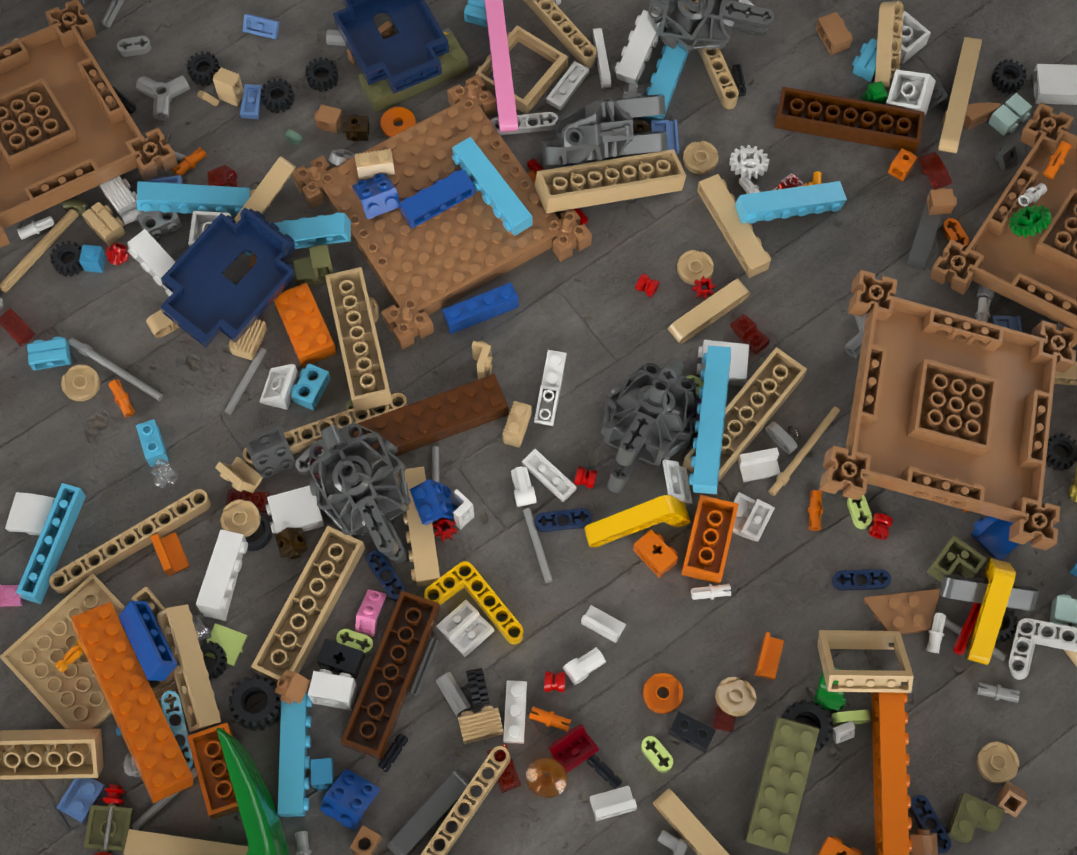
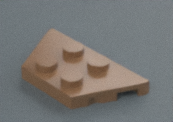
(904, 611)

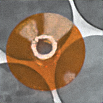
(543, 785)

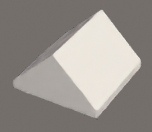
(279, 386)

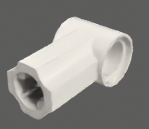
(523, 491)
(580, 668)

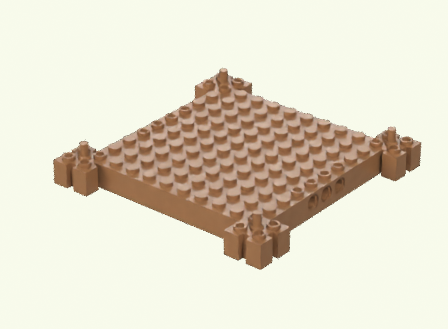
(64, 121)
(462, 245)
(1034, 269)
(951, 410)

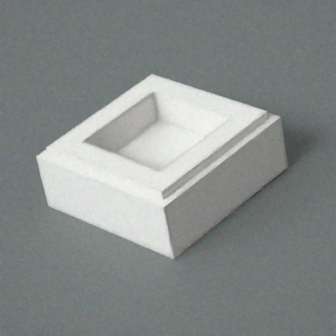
(843, 732)

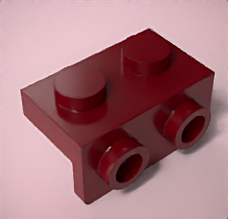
(573, 748)

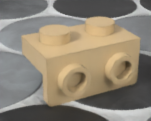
(482, 353)
(240, 474)

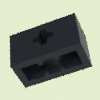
(332, 650)
(691, 732)

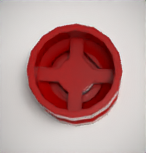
(647, 285)
(582, 473)
(880, 526)
(559, 681)

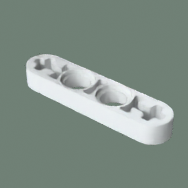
(601, 58)
(524, 127)

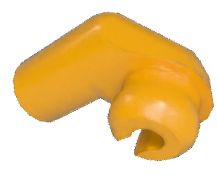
(817, 179)

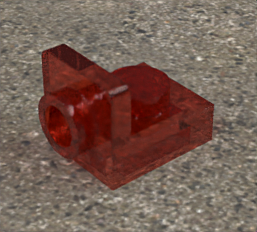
(222, 176)

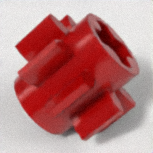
(117, 253)
(704, 282)
(441, 525)

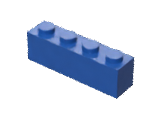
(437, 198)
(480, 308)
(147, 640)

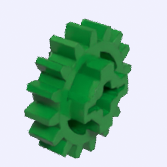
(1030, 221)

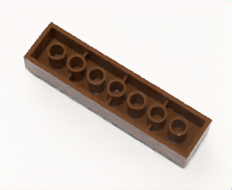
(849, 119)
(440, 415)
(390, 675)

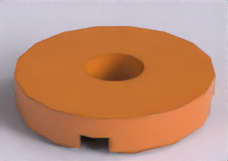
(393, 115)
(658, 704)

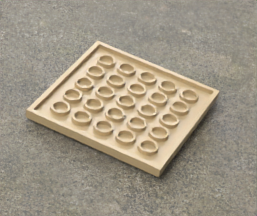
(74, 694)

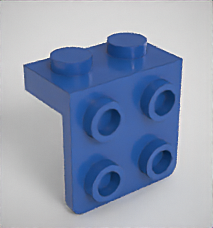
(377, 195)
(433, 501)
(994, 536)
(349, 799)

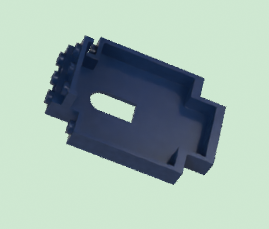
(399, 59)
(209, 302)

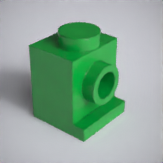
(875, 93)

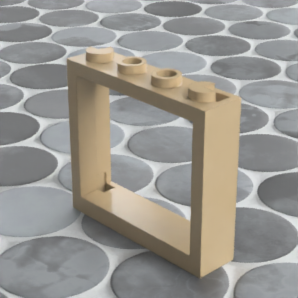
(559, 59)
(864, 679)

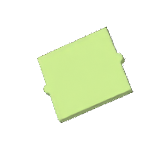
(229, 640)

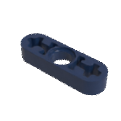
(558, 527)
(383, 561)
(846, 575)
(920, 821)

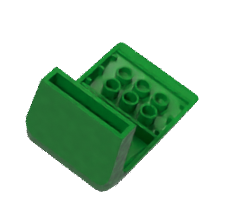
(254, 800)

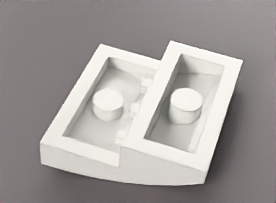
(677, 481)
(29, 513)
(751, 517)
(465, 628)

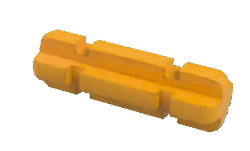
(69, 657)

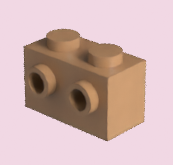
(834, 33)

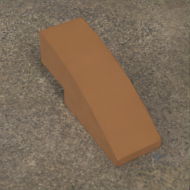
(977, 114)

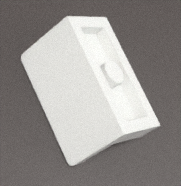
(759, 464)
(465, 512)
(603, 624)
(612, 803)

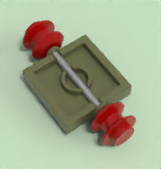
(108, 824)

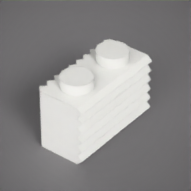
(119, 195)

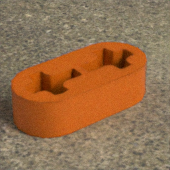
(955, 234)

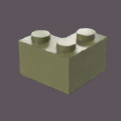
(315, 267)
(957, 556)
(972, 813)

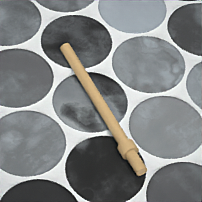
(783, 478)

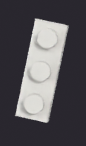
(567, 85)
(549, 475)
(515, 712)

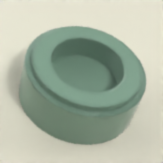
(293, 137)

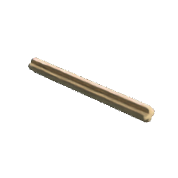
(38, 250)

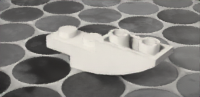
(550, 388)

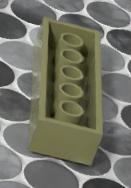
(452, 64)
(782, 784)

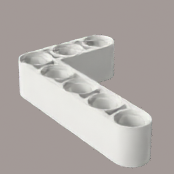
(1036, 637)

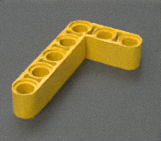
(658, 510)
(1001, 580)
(479, 597)

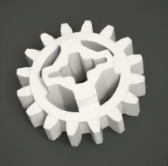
(749, 162)

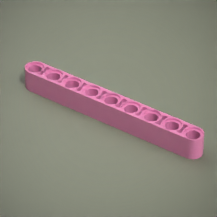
(501, 66)

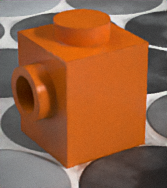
(902, 164)

